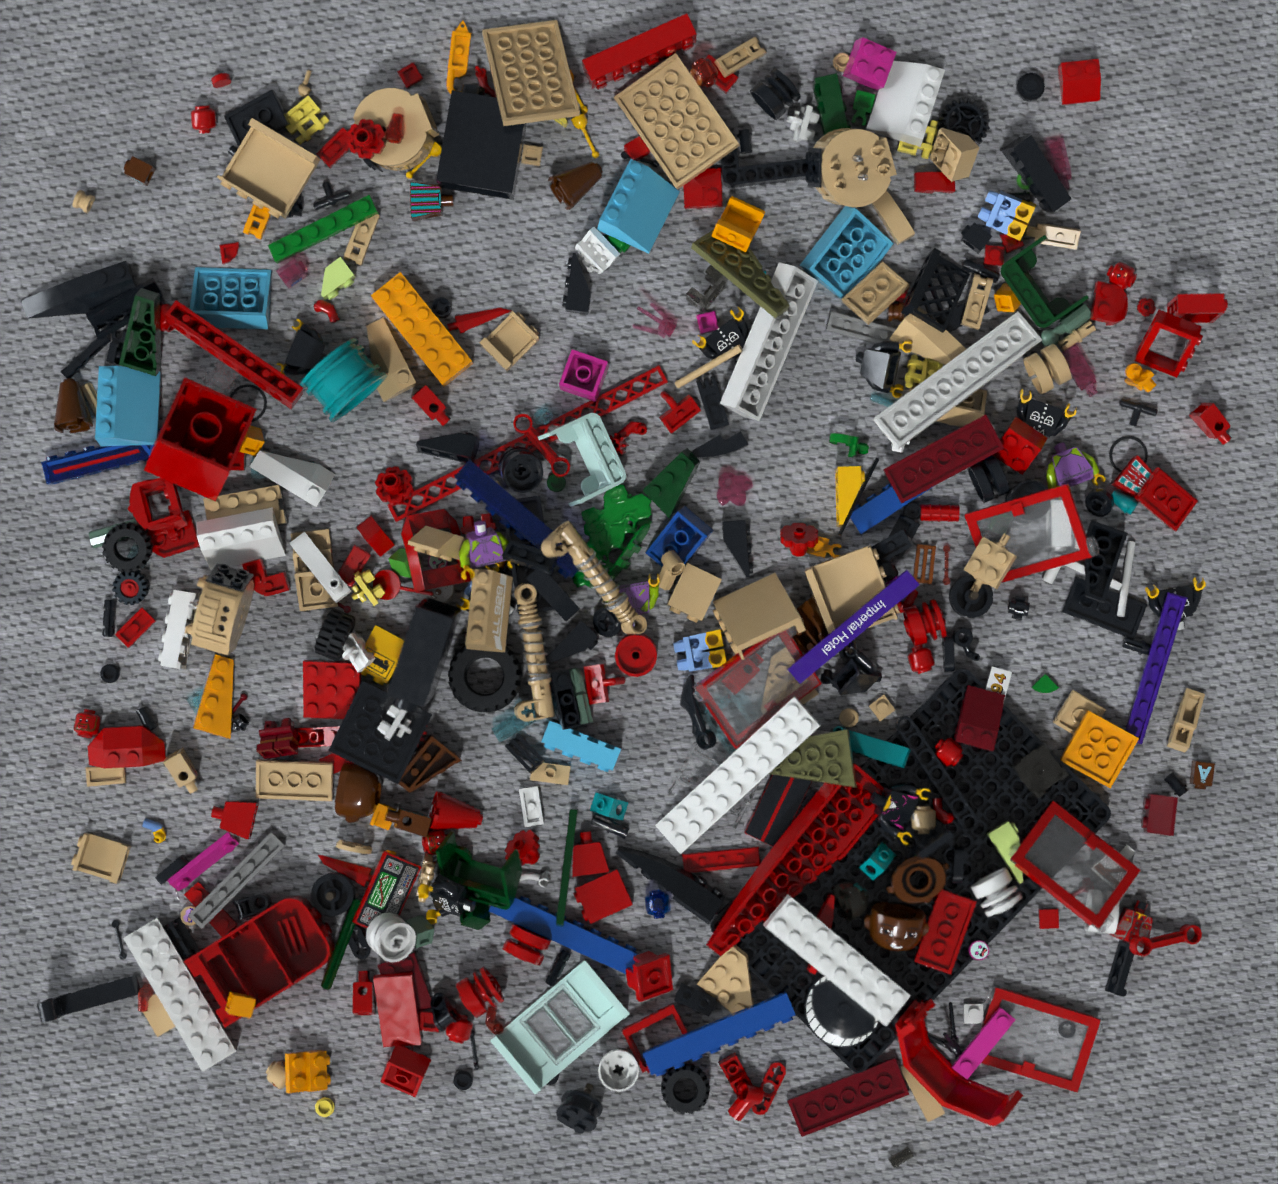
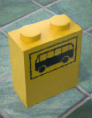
(386, 650)

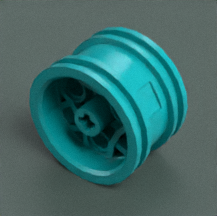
(343, 379)

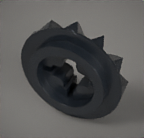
(602, 627)

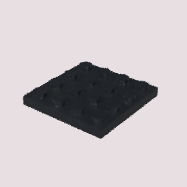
(366, 746)

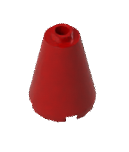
(453, 813)

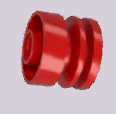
(921, 623)
(477, 993)

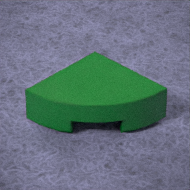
(1045, 685)

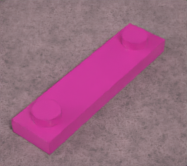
(203, 861)
(983, 1043)

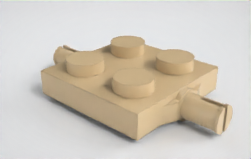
(990, 563)

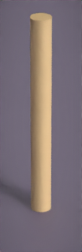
(708, 366)

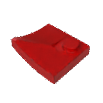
(704, 190)

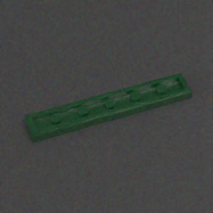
(566, 868)

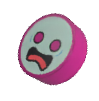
(435, 562)
(978, 950)

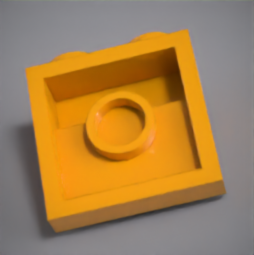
(307, 1071)

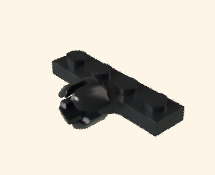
(889, 548)

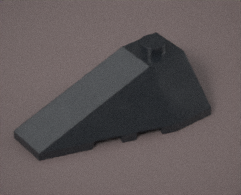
(1101, 568)

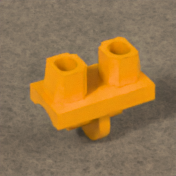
(1139, 377)

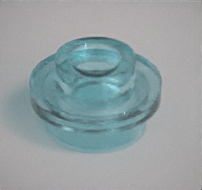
(543, 416)

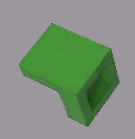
(400, 564)

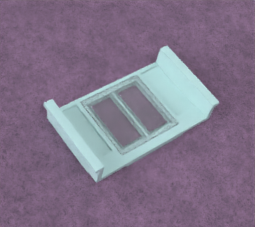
(559, 1026)

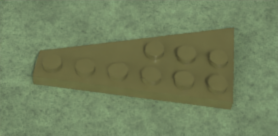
(743, 271)
(821, 759)

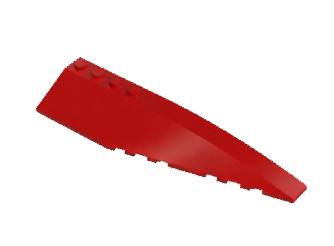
(807, 848)

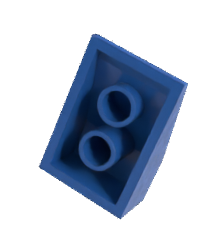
(682, 534)

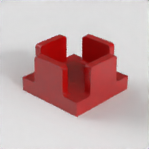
(650, 975)

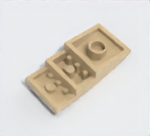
(309, 590)

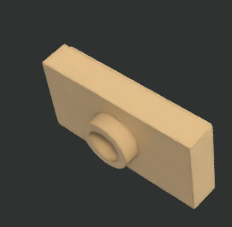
(551, 773)

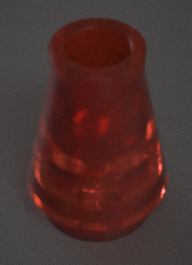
(395, 130)

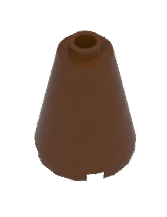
(575, 183)
(71, 408)

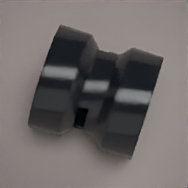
(440, 304)

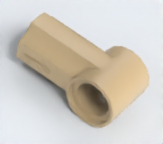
(671, 568)

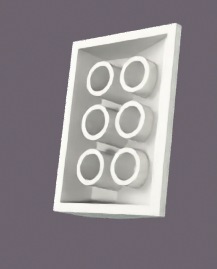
(906, 102)
(240, 538)

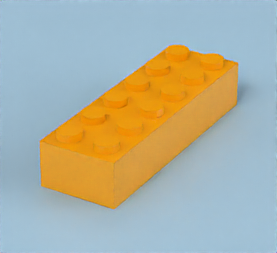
(422, 329)

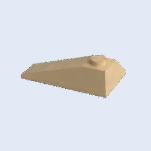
(927, 340)

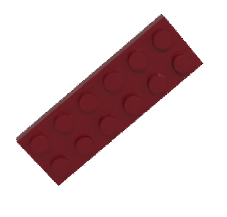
(943, 459)
(848, 1097)

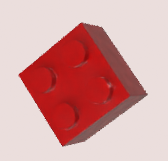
(1020, 445)

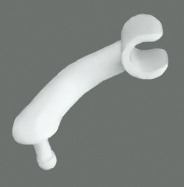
(543, 878)

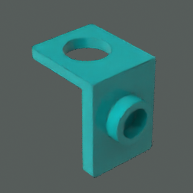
(607, 806)
(878, 860)

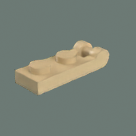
(739, 57)
(361, 239)
(976, 302)

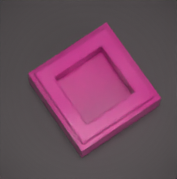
(707, 322)

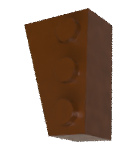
(814, 625)
(427, 762)

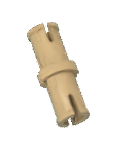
(1076, 335)

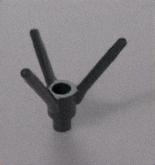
(950, 1042)

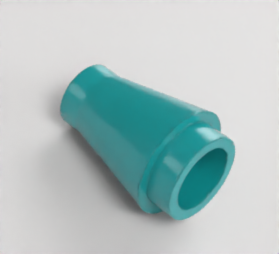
(1124, 502)

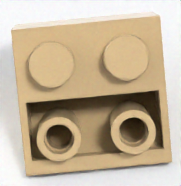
(954, 154)
(437, 543)

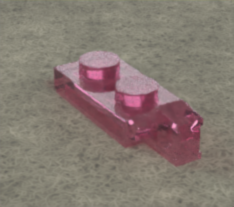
(1059, 160)
(1080, 370)

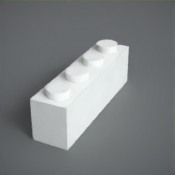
(175, 639)

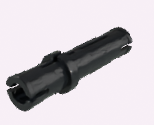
(86, 355)

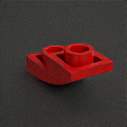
(932, 182)
(734, 1072)

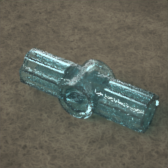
(508, 727)

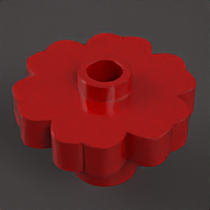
(374, 142)
(394, 486)
(799, 538)
(527, 845)

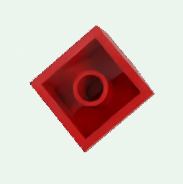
(1079, 81)
(405, 1070)

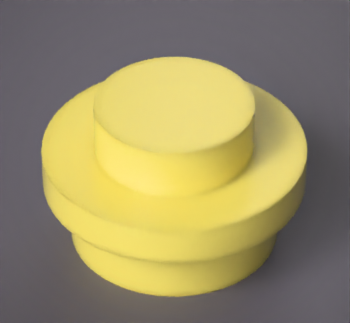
(324, 1107)

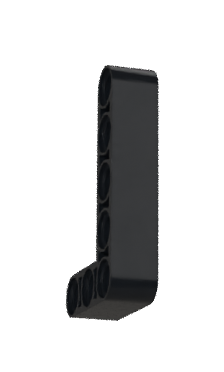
(758, 170)
(87, 998)

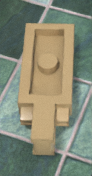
(1056, 235)

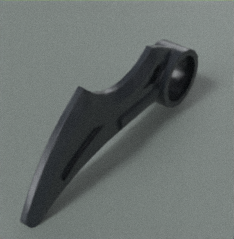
(690, 704)

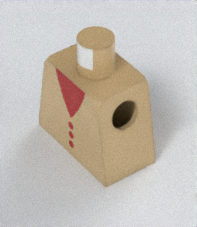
(180, 762)

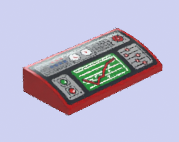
(387, 888)

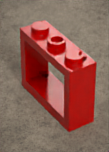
(1198, 307)
(1174, 325)
(645, 1022)

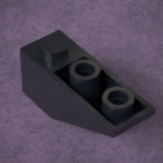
(578, 293)
(735, 539)
(564, 700)

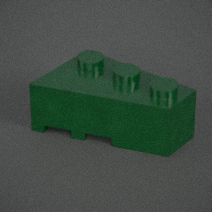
(830, 103)
(671, 483)

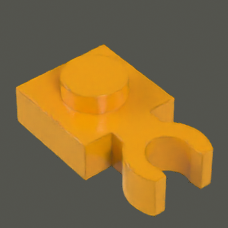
(822, 548)

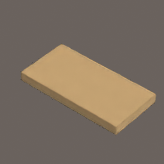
(294, 780)

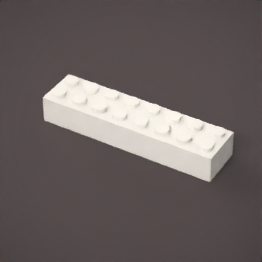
(768, 345)
(836, 960)
(180, 994)

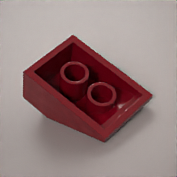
(979, 718)
(410, 965)

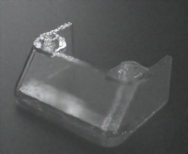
(698, 766)

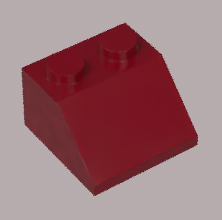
(1159, 814)

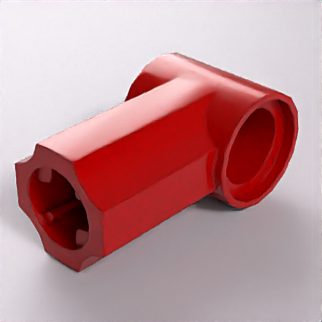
(746, 1098)

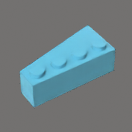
(581, 745)

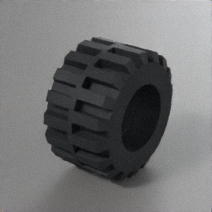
(115, 558)
(334, 634)
(685, 1105)

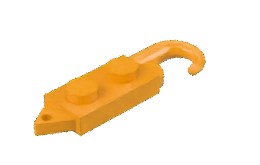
(458, 55)

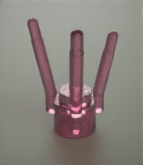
(666, 325)

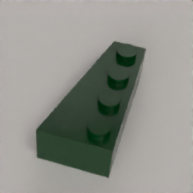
(143, 335)

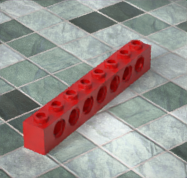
(233, 354)

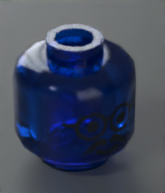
(657, 903)

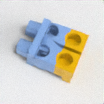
(1008, 215)
(696, 654)

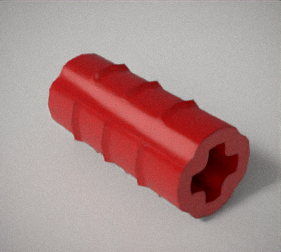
(939, 512)

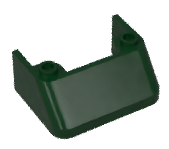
(1028, 292)
(482, 881)

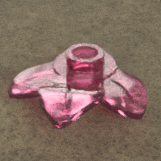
(735, 491)

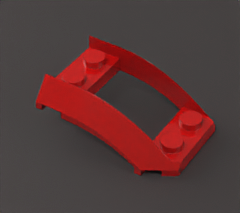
(434, 577)

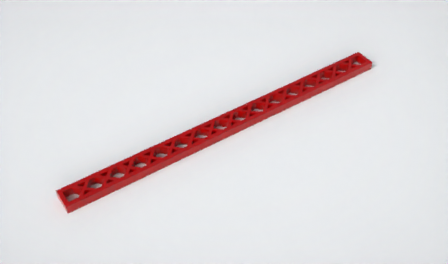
(520, 439)

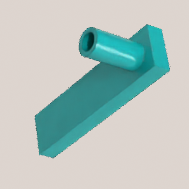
(877, 748)

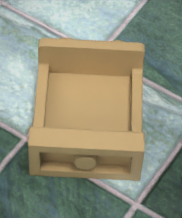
(510, 340)
(694, 593)
(101, 857)

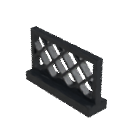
(924, 280)

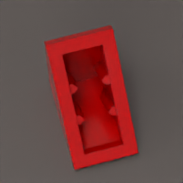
(375, 536)

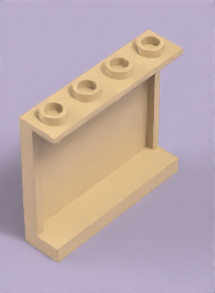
(269, 169)
(847, 584)
(756, 613)

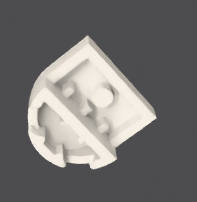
(596, 252)

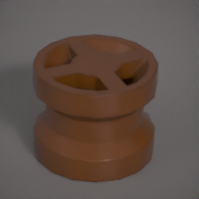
(894, 312)

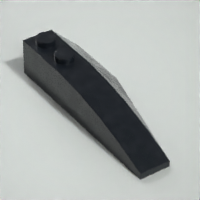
(81, 293)
(688, 890)

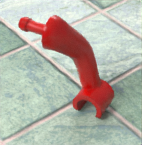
(482, 79)

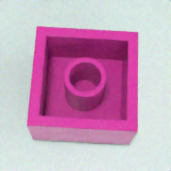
(869, 63)
(583, 375)

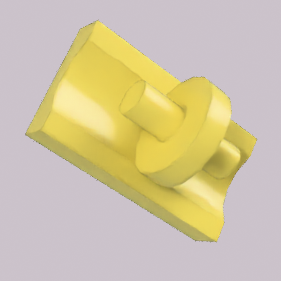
(363, 580)

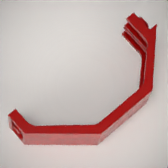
(940, 1079)

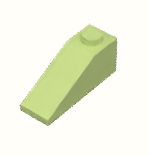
(1004, 839)

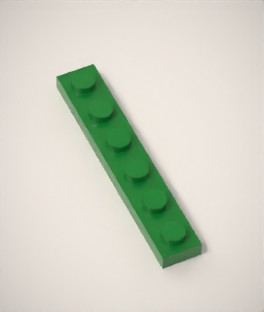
(322, 229)

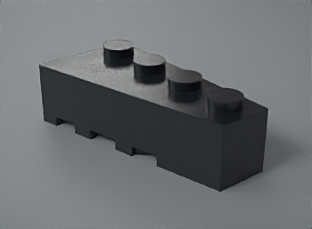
(1036, 173)

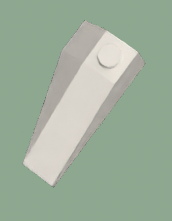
(297, 476)

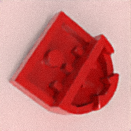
(1109, 303)

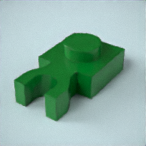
(862, 104)

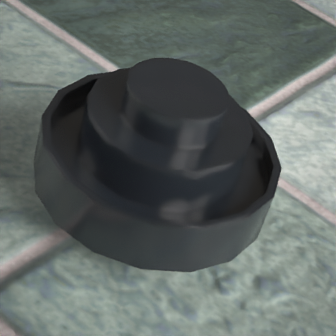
(1030, 87)
(1099, 502)

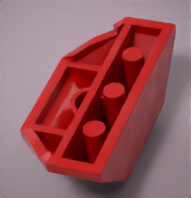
(126, 747)

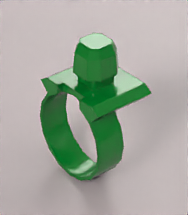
(851, 441)

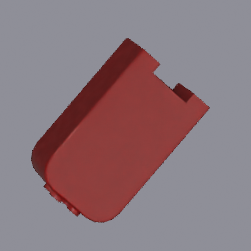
(255, 958)

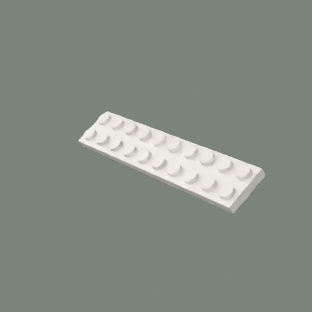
(957, 380)
(738, 775)

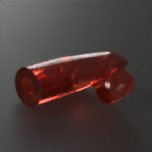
(143, 996)
(492, 1023)

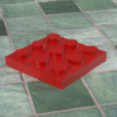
(328, 688)

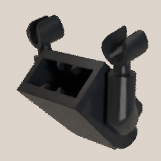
(856, 675)

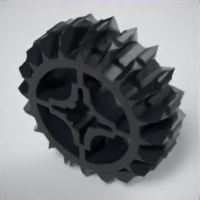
(960, 115)

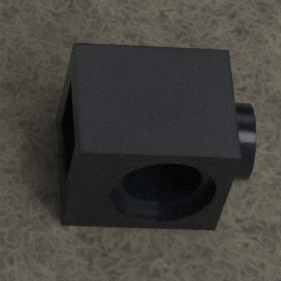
(975, 237)

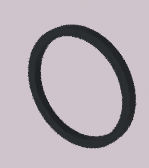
(264, 397)
(1122, 438)

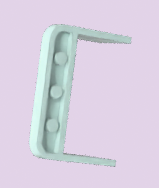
(597, 452)

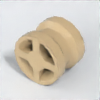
(83, 201)

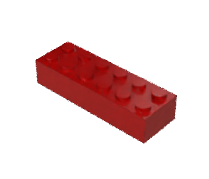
(639, 51)

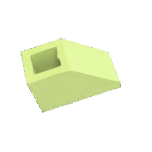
(336, 277)

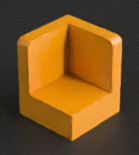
(1005, 299)
(253, 441)
(379, 816)
(240, 1004)

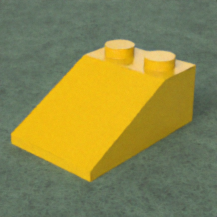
(847, 482)

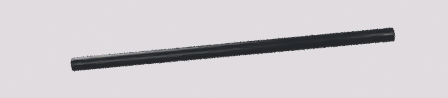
(858, 497)

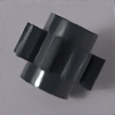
(1018, 607)

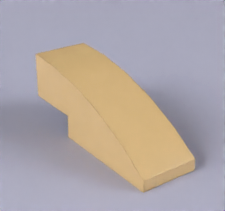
(893, 218)
(1186, 720)
(929, 1106)

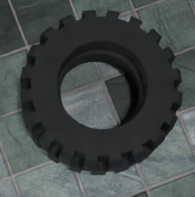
(484, 702)

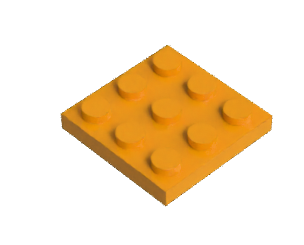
(1099, 749)

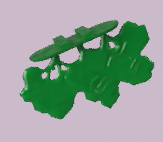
(608, 528)

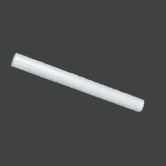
(1126, 579)

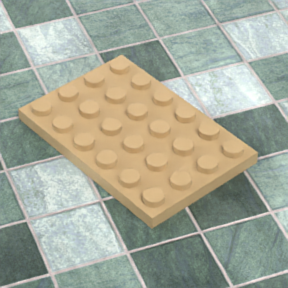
(530, 73)
(676, 121)

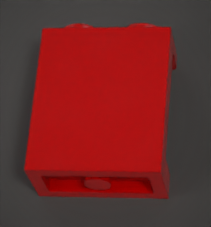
(603, 896)

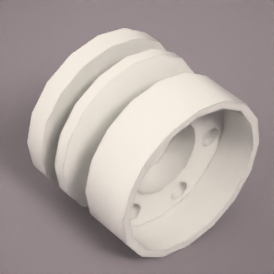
(995, 890)
(613, 1080)

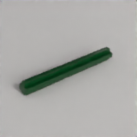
(341, 946)

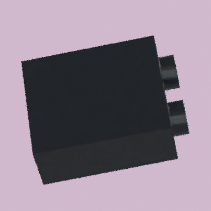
(477, 148)
(423, 654)

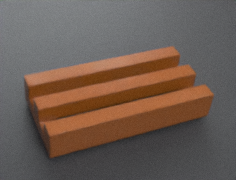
(931, 567)

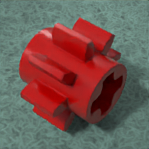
(619, 440)

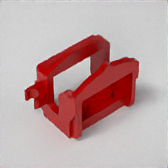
(142, 510)

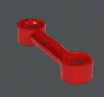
(541, 445)
(1165, 940)

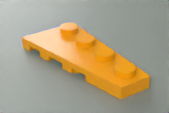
(216, 702)

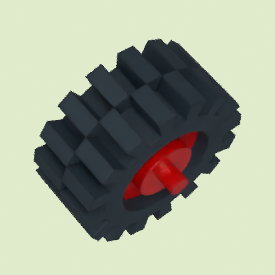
(131, 587)

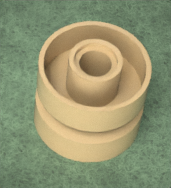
(1052, 366)

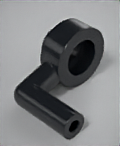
(965, 642)

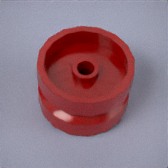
(636, 643)
(525, 947)

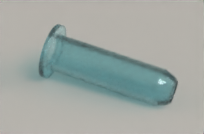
(881, 400)

